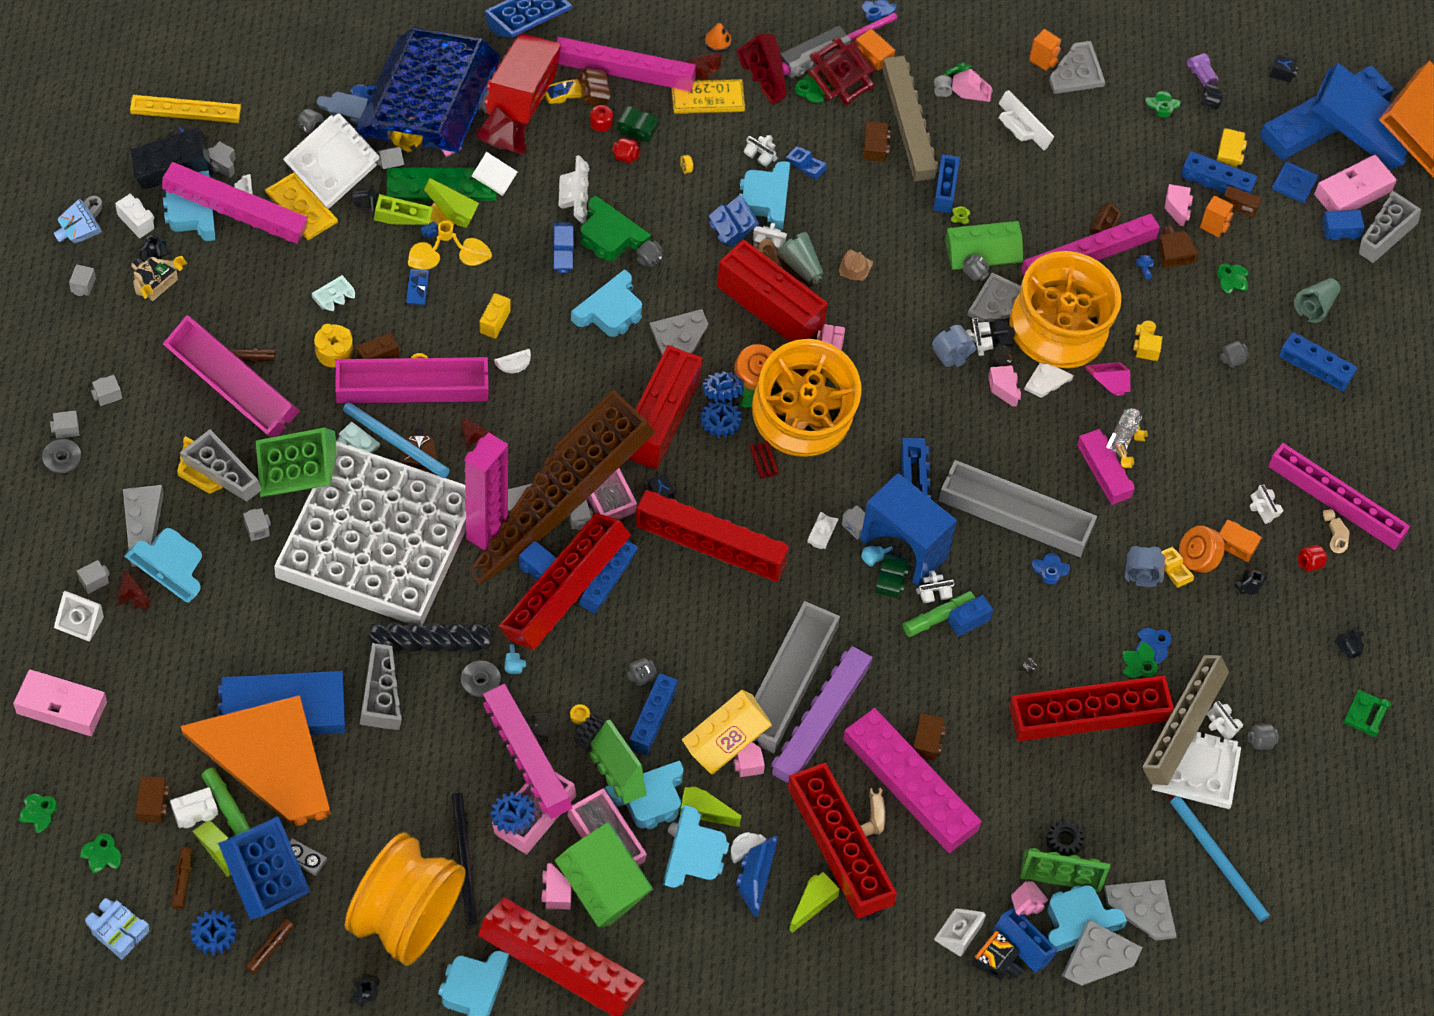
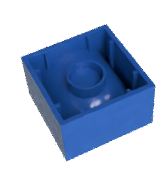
(910, 515)

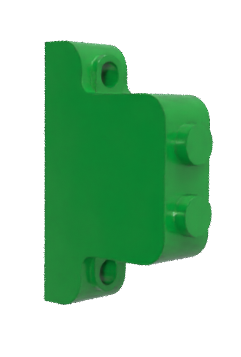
(609, 231)

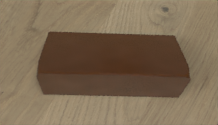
(1242, 201)
(1106, 218)

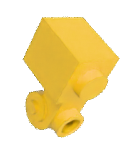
(1148, 345)

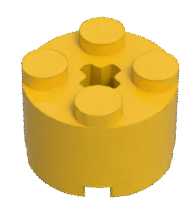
(333, 343)

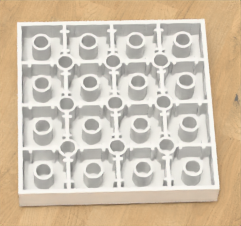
(376, 536)

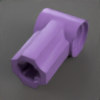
(1201, 66)

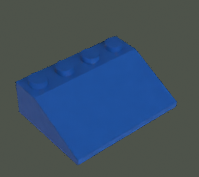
(521, 15)
(264, 868)

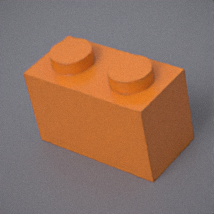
(874, 48)
(1045, 50)
(1217, 216)
(1239, 540)

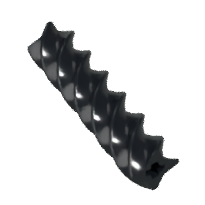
(431, 636)

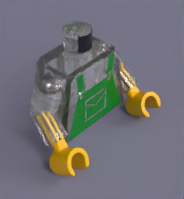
(1123, 433)

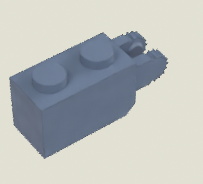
(347, 105)

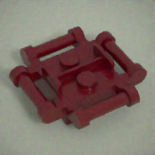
(842, 70)

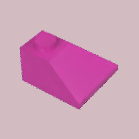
(1112, 376)

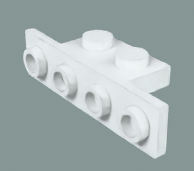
(1023, 122)
(574, 190)

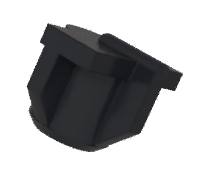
(1211, 96)
(365, 199)
(153, 247)
(1004, 334)
(1251, 582)
(1351, 643)
(366, 990)

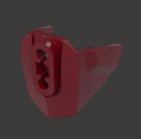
(503, 132)

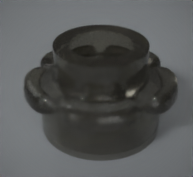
(1029, 665)

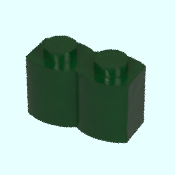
(637, 124)
(891, 576)

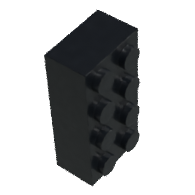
(154, 158)

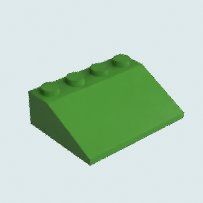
(296, 461)
(1063, 870)
(604, 875)

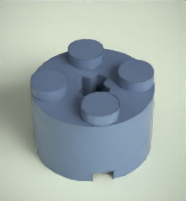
(953, 346)
(1145, 566)

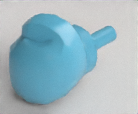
(874, 554)
(513, 663)

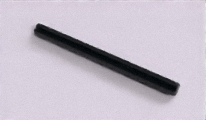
(464, 858)

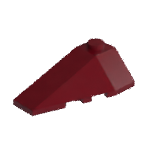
(764, 61)

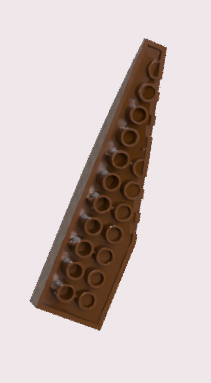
(570, 476)

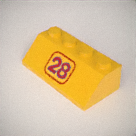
(727, 731)

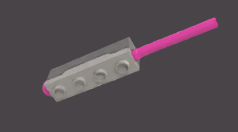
(797, 59)

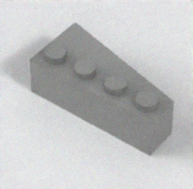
(1390, 225)
(219, 464)
(142, 513)
(380, 697)

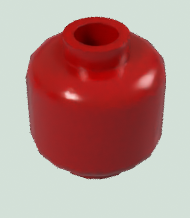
(601, 118)
(626, 150)
(1312, 558)

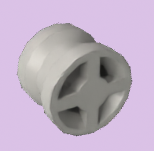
(943, 86)

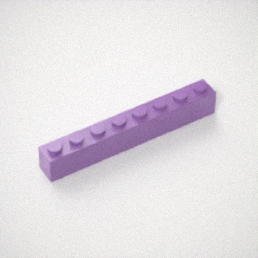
(822, 714)

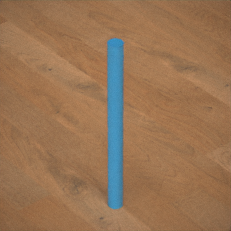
(396, 440)
(1220, 859)

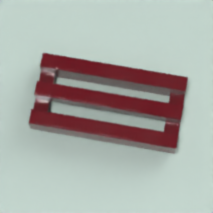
(759, 446)

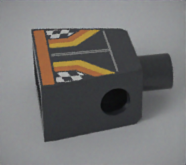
(998, 957)

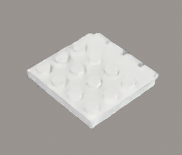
(332, 159)
(1206, 772)

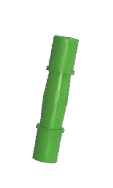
(935, 615)
(225, 801)

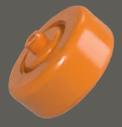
(750, 363)
(1202, 549)

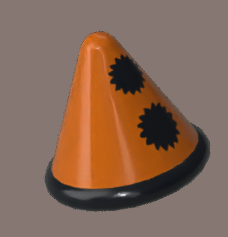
(718, 39)

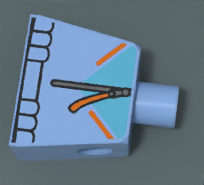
(77, 223)

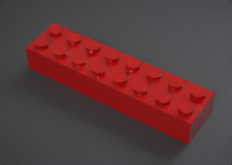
(712, 535)
(564, 581)
(1091, 708)
(841, 840)
(561, 957)

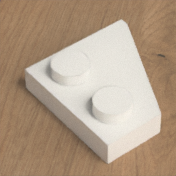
(1047, 379)

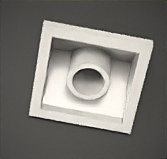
(494, 173)
(78, 616)
(960, 930)

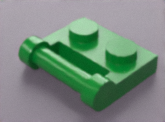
(1361, 709)

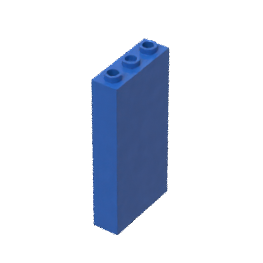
(1356, 113)
(319, 692)

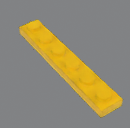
(185, 109)

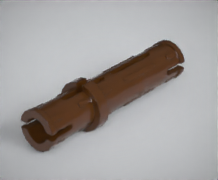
(256, 354)
(183, 870)
(275, 939)

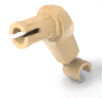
(1340, 533)
(877, 817)

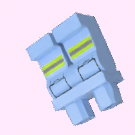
(117, 927)

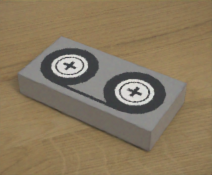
(307, 858)

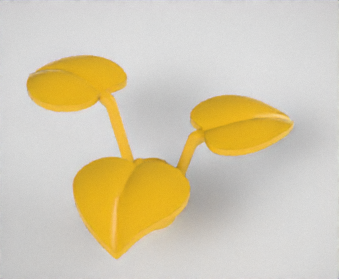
(425, 257)

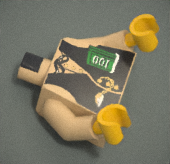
(155, 275)

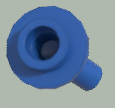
(429, 230)
(1145, 261)

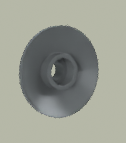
(59, 449)
(480, 670)

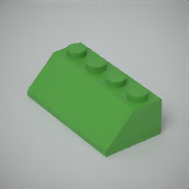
(994, 242)
(618, 764)

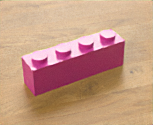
(1105, 466)

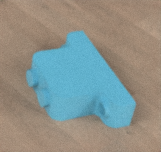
(767, 193)
(189, 215)
(611, 307)
(170, 562)
(661, 800)
(694, 850)
(1072, 910)
(473, 984)

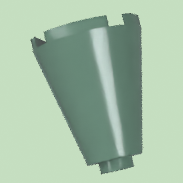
(802, 258)
(1317, 300)

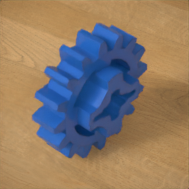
(723, 386)
(711, 418)
(506, 819)
(203, 932)

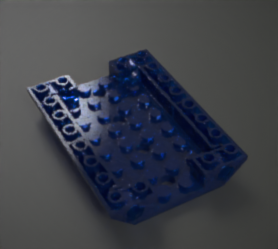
(449, 92)

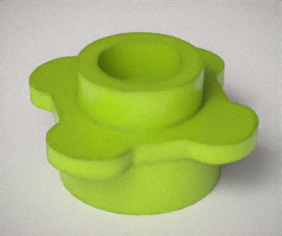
(960, 211)

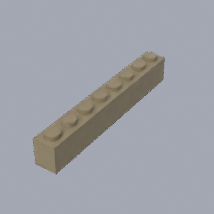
(909, 118)
(1185, 720)

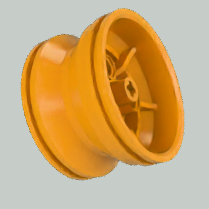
(1067, 294)
(822, 361)
(405, 898)

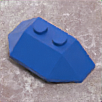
(756, 873)

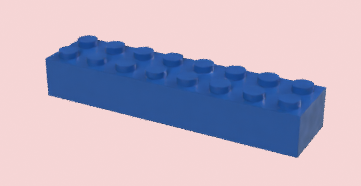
(1304, 126)

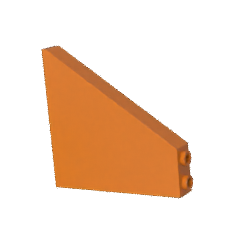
(1412, 116)
(269, 755)

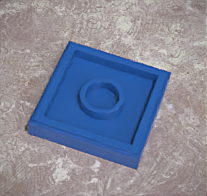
(1295, 182)

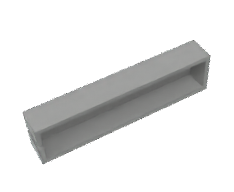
(1017, 508)
(794, 670)

